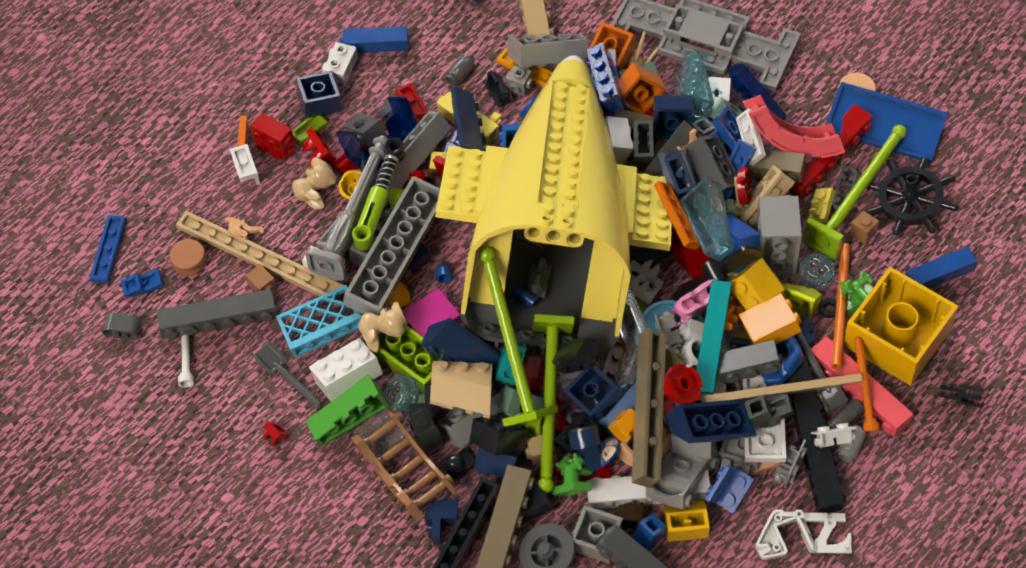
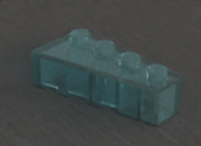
(694, 82)
(708, 217)

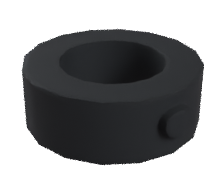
(824, 313)

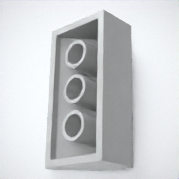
(457, 424)

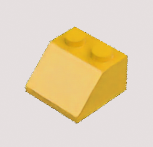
(756, 284)

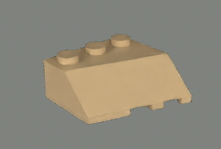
(462, 386)

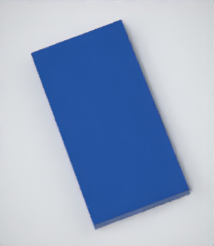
(921, 122)

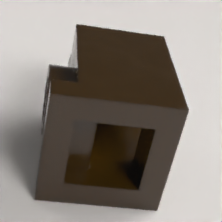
(630, 513)

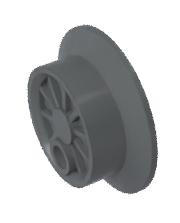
(547, 547)

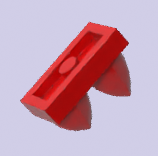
(315, 141)

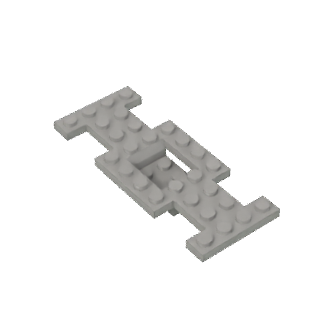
(713, 28)

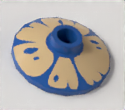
(608, 450)

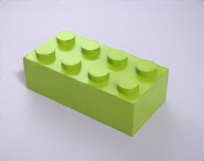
(406, 356)

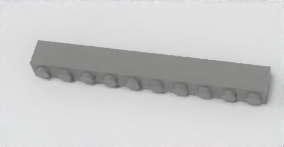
(417, 147)

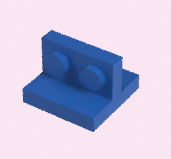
(726, 127)

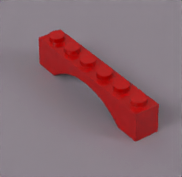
(854, 125)

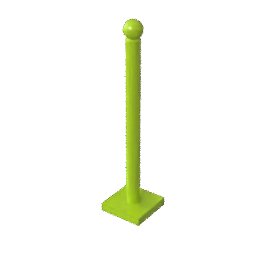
(826, 238)
(553, 326)
(529, 413)

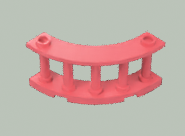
(811, 141)

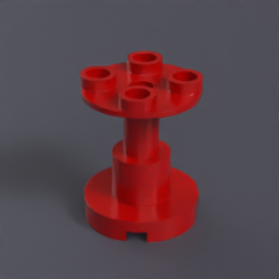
(680, 386)

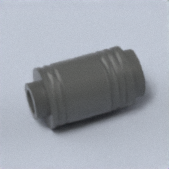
(460, 70)

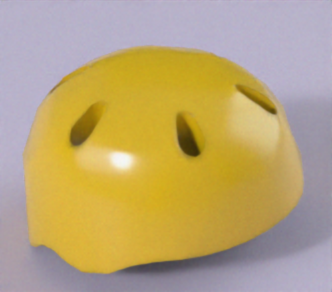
(348, 180)

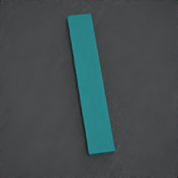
(713, 334)

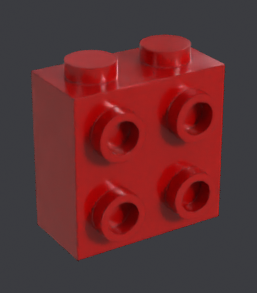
(273, 137)

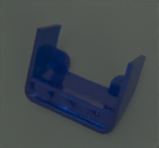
(397, 125)

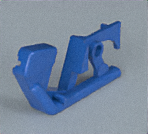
(788, 366)

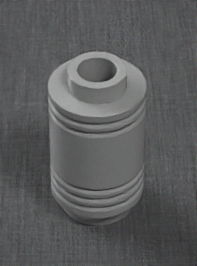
(849, 451)

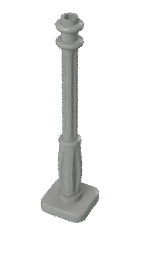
(328, 261)

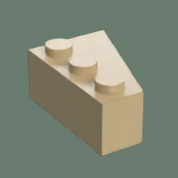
(535, 17)

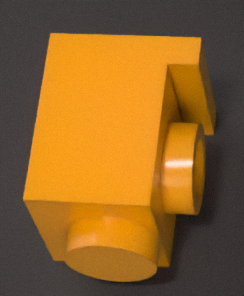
(623, 424)

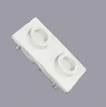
(842, 433)

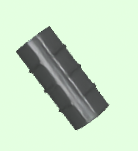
(848, 414)

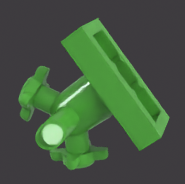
(857, 292)
(571, 470)

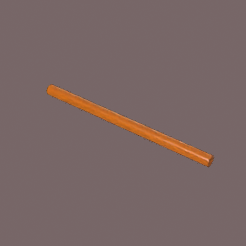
(840, 308)

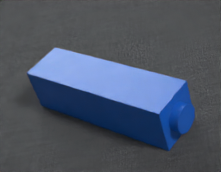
(377, 39)
(944, 268)

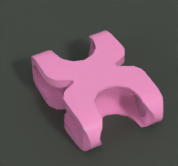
(692, 304)

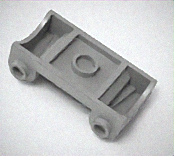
(678, 478)

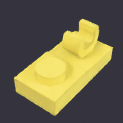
(821, 204)

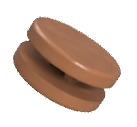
(188, 257)

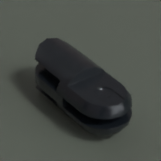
(960, 394)

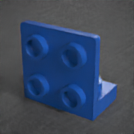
(730, 488)

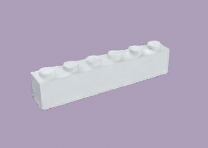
(620, 490)

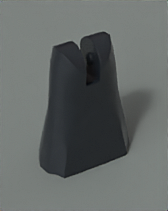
(537, 504)

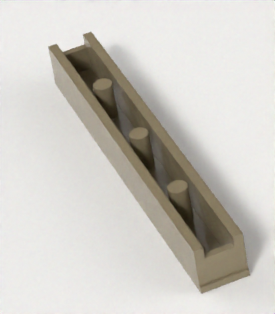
(649, 408)

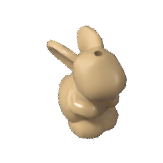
(319, 177)
(388, 322)

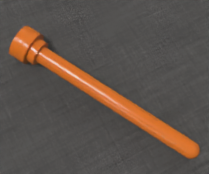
(870, 423)

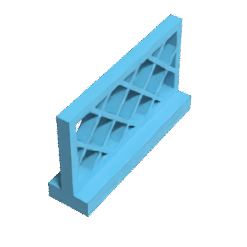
(326, 332)

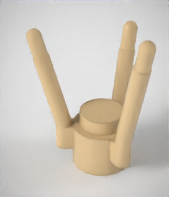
(638, 59)
(731, 205)

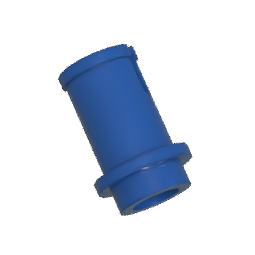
(525, 296)

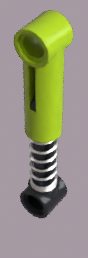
(378, 195)

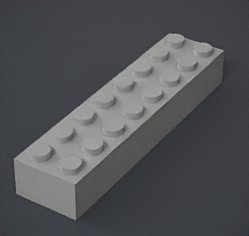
(393, 248)

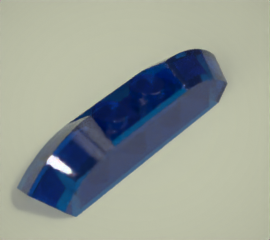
(749, 87)

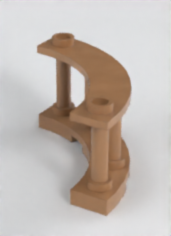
(391, 480)

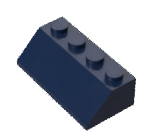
(467, 120)
(455, 343)
(711, 421)

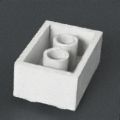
(345, 368)

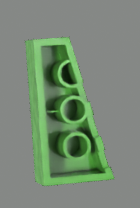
(347, 411)

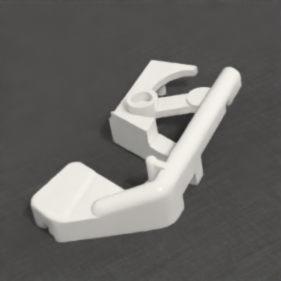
(771, 545)

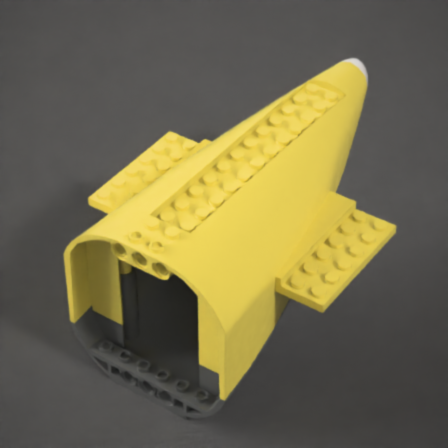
(564, 192)

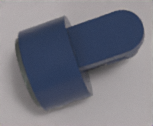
(586, 441)

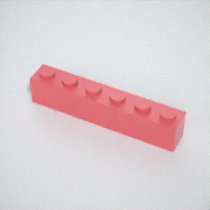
(886, 408)

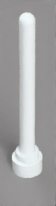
(185, 378)

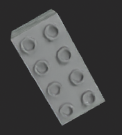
(779, 232)

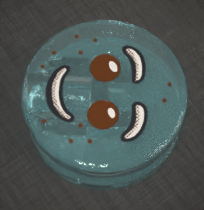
(816, 271)
(402, 392)

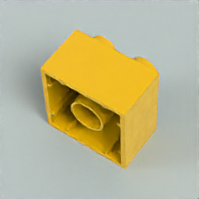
(901, 325)

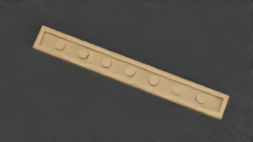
(786, 388)

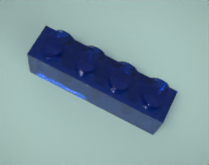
(605, 78)

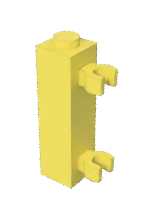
(490, 126)

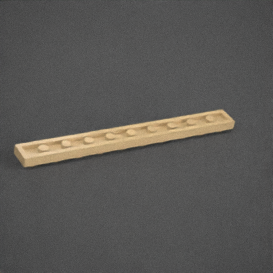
(256, 255)

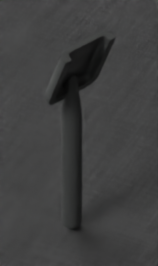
(272, 360)
(830, 397)

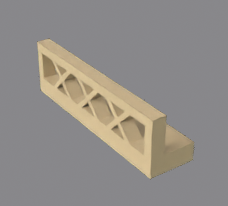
(776, 186)

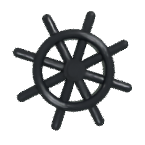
(911, 195)

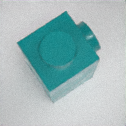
(503, 371)

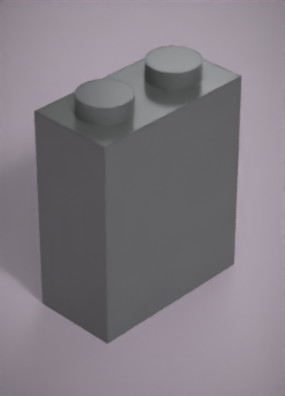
(643, 143)

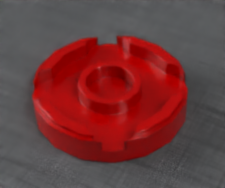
(744, 183)

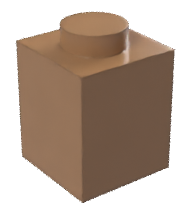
(864, 227)
(260, 279)

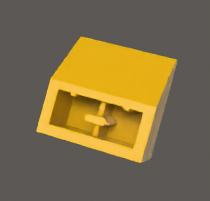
(687, 523)

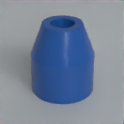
(441, 271)

